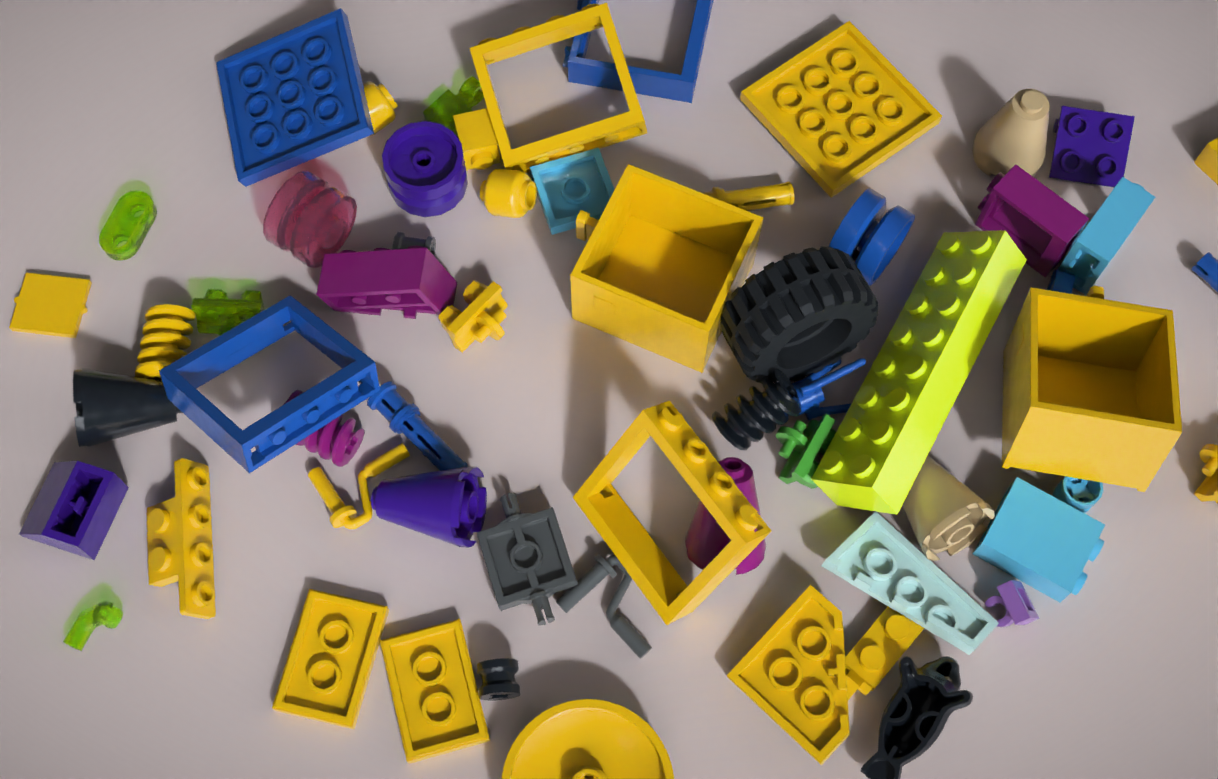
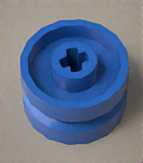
(869, 236)

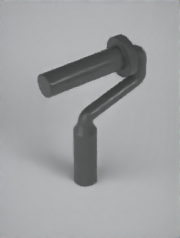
(617, 622)

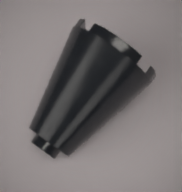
(118, 405)

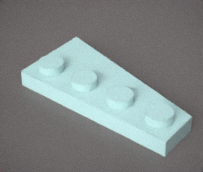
(901, 577)

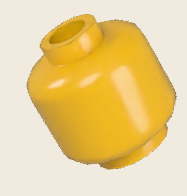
(380, 105)
(508, 193)

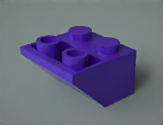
(75, 508)

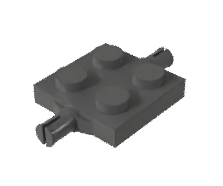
(526, 559)

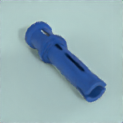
(405, 419)

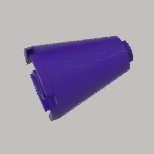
(435, 503)

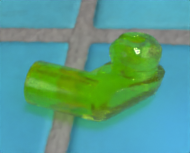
(91, 618)

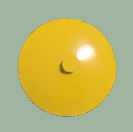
(587, 743)

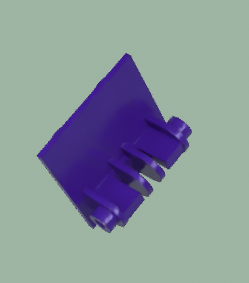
(1091, 146)

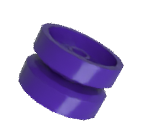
(425, 168)

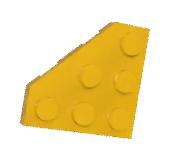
(801, 675)

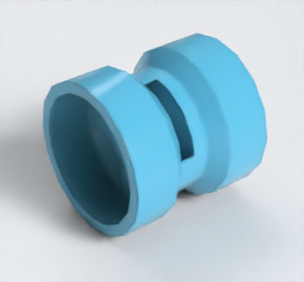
(1085, 490)

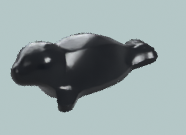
(916, 714)

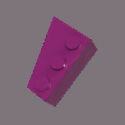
(386, 279)

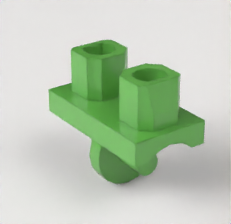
(801, 446)

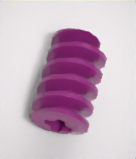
(333, 439)

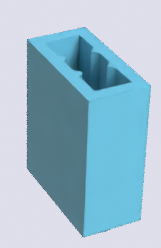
(1041, 540)

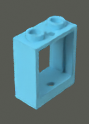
(1106, 233)

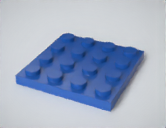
(294, 98)

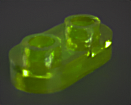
(125, 227)

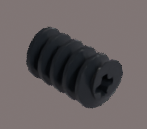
(760, 413)

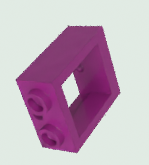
(1021, 197)

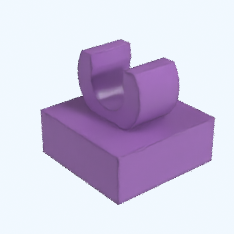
(1016, 602)

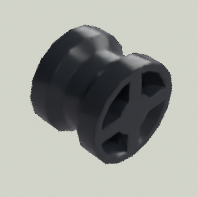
(498, 679)

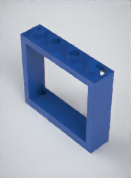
(645, 81)
(290, 421)

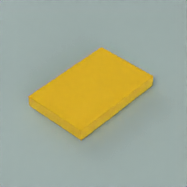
(331, 659)
(434, 691)

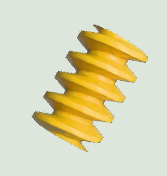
(163, 338)

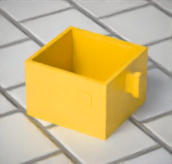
(662, 266)
(1090, 388)

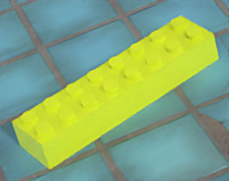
(919, 371)

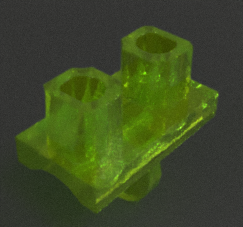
(219, 314)

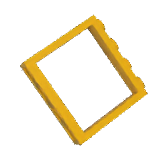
(588, 137)
(631, 541)

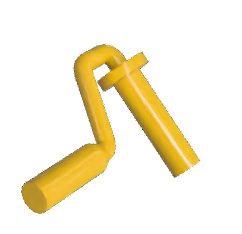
(345, 515)

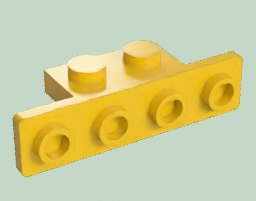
(182, 540)

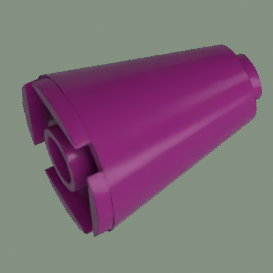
(707, 538)

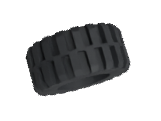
(799, 314)

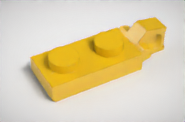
(879, 651)

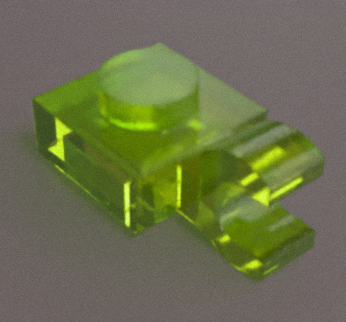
(449, 104)

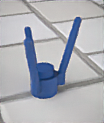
(811, 393)

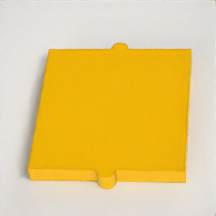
(50, 305)

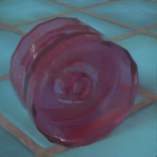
(309, 218)

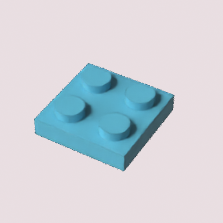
(572, 186)

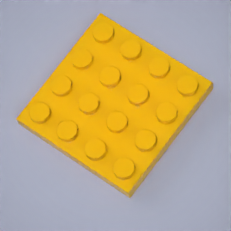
(840, 108)

